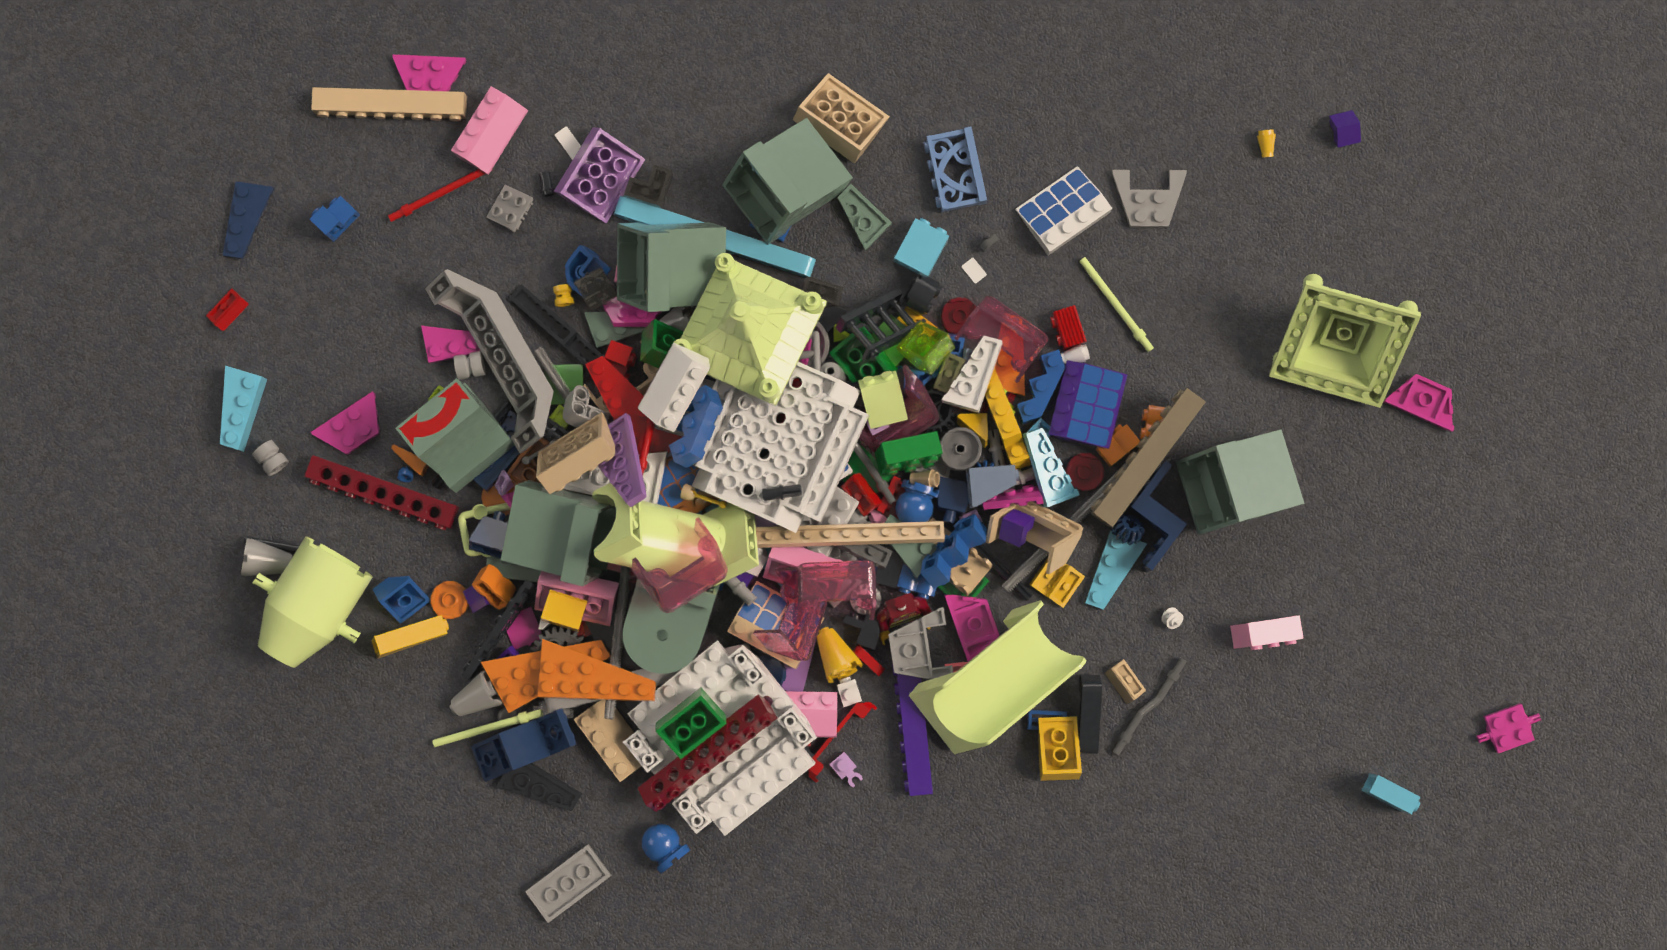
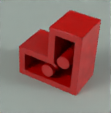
(621, 357)

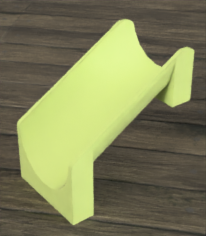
(667, 537)
(997, 684)

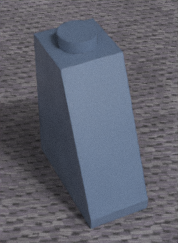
(988, 482)

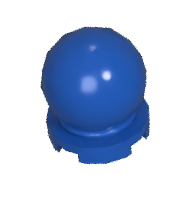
(915, 502)
(663, 845)

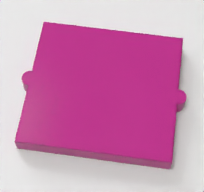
(524, 629)

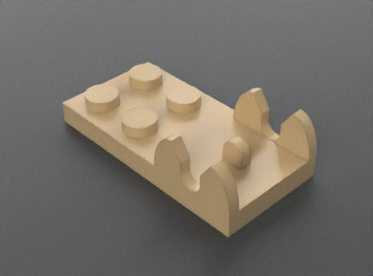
(968, 575)

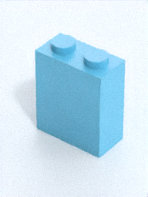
(921, 247)
(1391, 794)

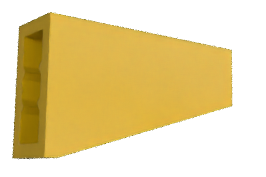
(409, 636)

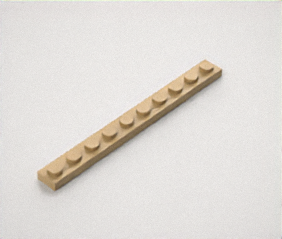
(851, 534)

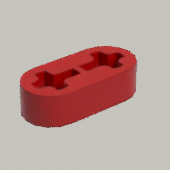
(868, 660)

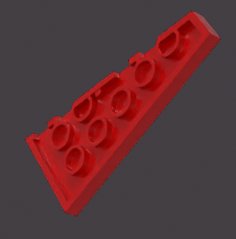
(624, 398)

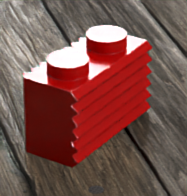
(1068, 327)

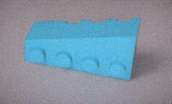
(240, 405)

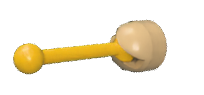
(689, 493)

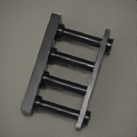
(877, 308)

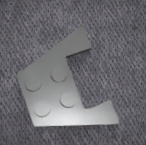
(1149, 207)
(911, 648)

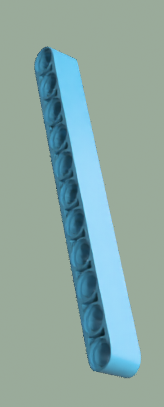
(735, 243)

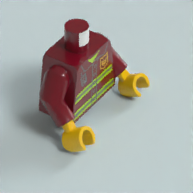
(901, 611)

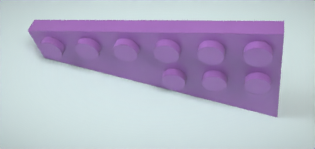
(625, 468)

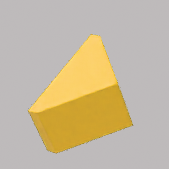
(977, 423)

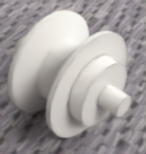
(1172, 618)

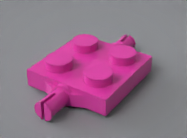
(1508, 728)

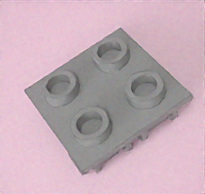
(510, 208)

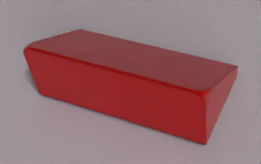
(227, 310)
(861, 491)

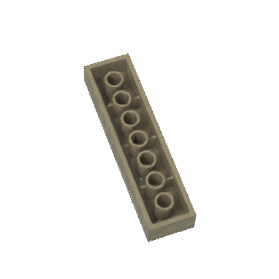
(1148, 457)

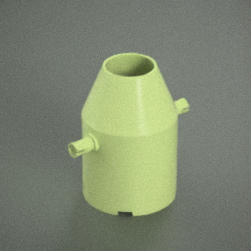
(309, 603)

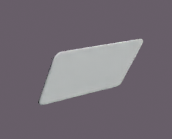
(974, 270)

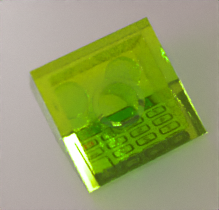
(926, 347)

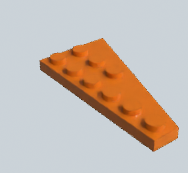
(518, 676)
(579, 676)

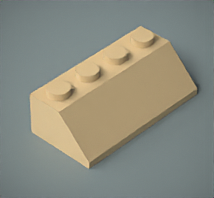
(608, 739)

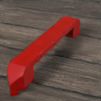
(861, 710)

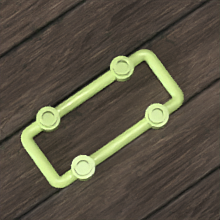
(478, 512)

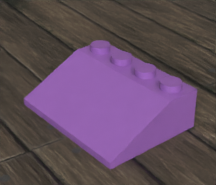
(599, 174)

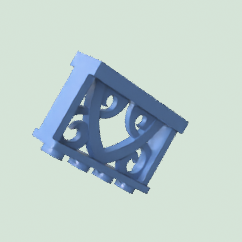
(968, 146)

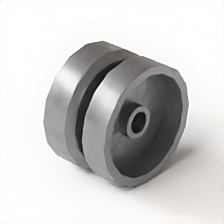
(968, 457)

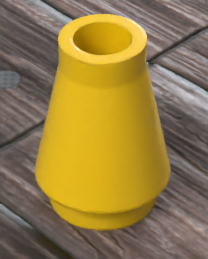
(1266, 142)

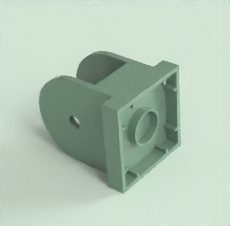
(665, 640)

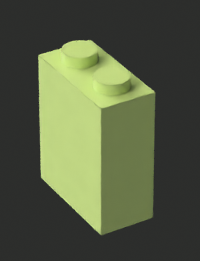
(883, 399)

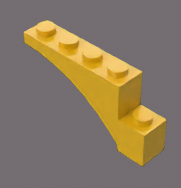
(1006, 423)

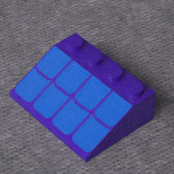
(1087, 404)

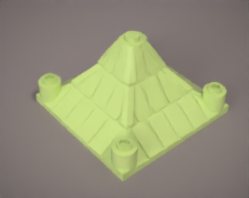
(751, 328)
(1344, 343)

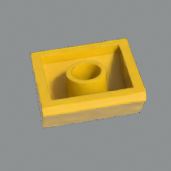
(564, 610)

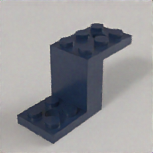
(1156, 517)
(523, 745)

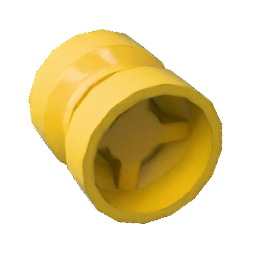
(563, 295)

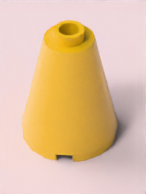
(836, 655)

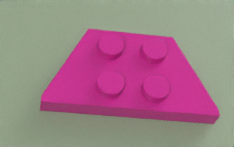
(428, 72)
(628, 316)
(1424, 400)
(352, 426)
(973, 623)

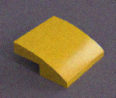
(1059, 584)

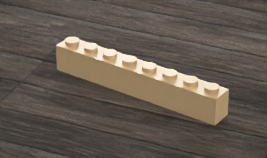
(389, 103)

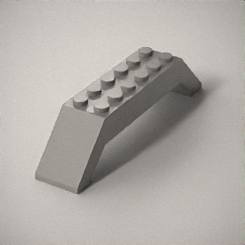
(502, 349)

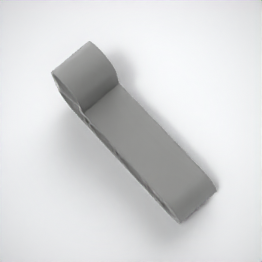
(578, 411)

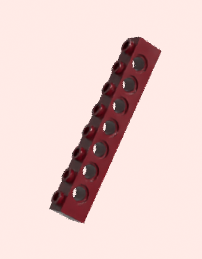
(318, 466)
(684, 772)

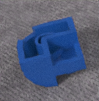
(581, 262)

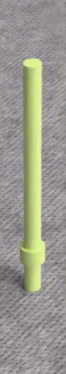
(1139, 334)
(522, 718)

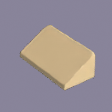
(1125, 681)

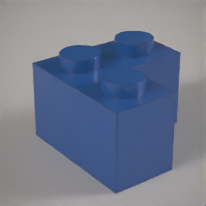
(335, 218)

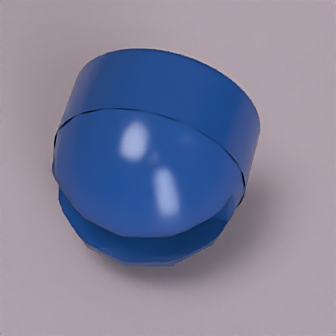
(405, 474)

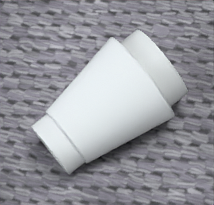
(1078, 354)

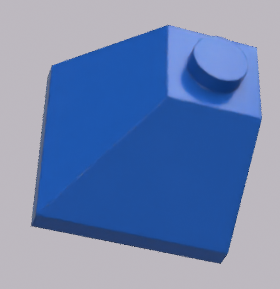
(401, 597)

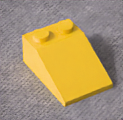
(1059, 748)

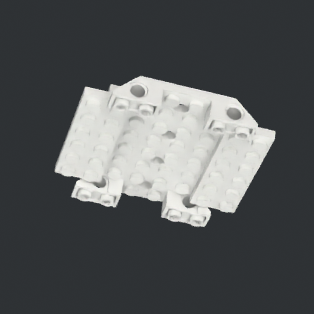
(804, 449)
(746, 776)

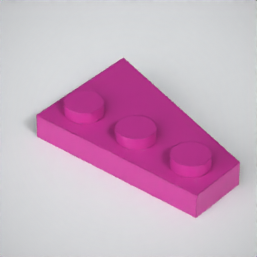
(446, 343)
(1018, 497)

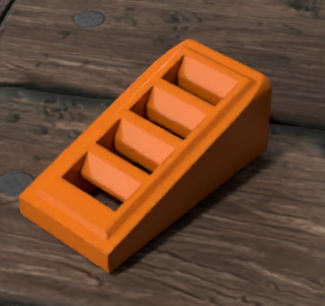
(411, 459)

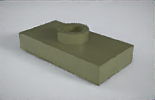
(949, 372)

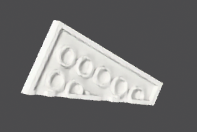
(652, 478)

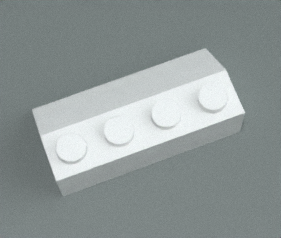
(674, 386)

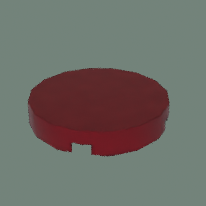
(956, 313)
(1085, 471)

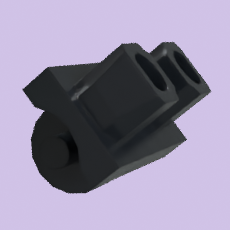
(553, 430)

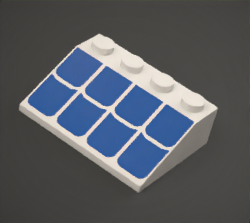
(1063, 210)

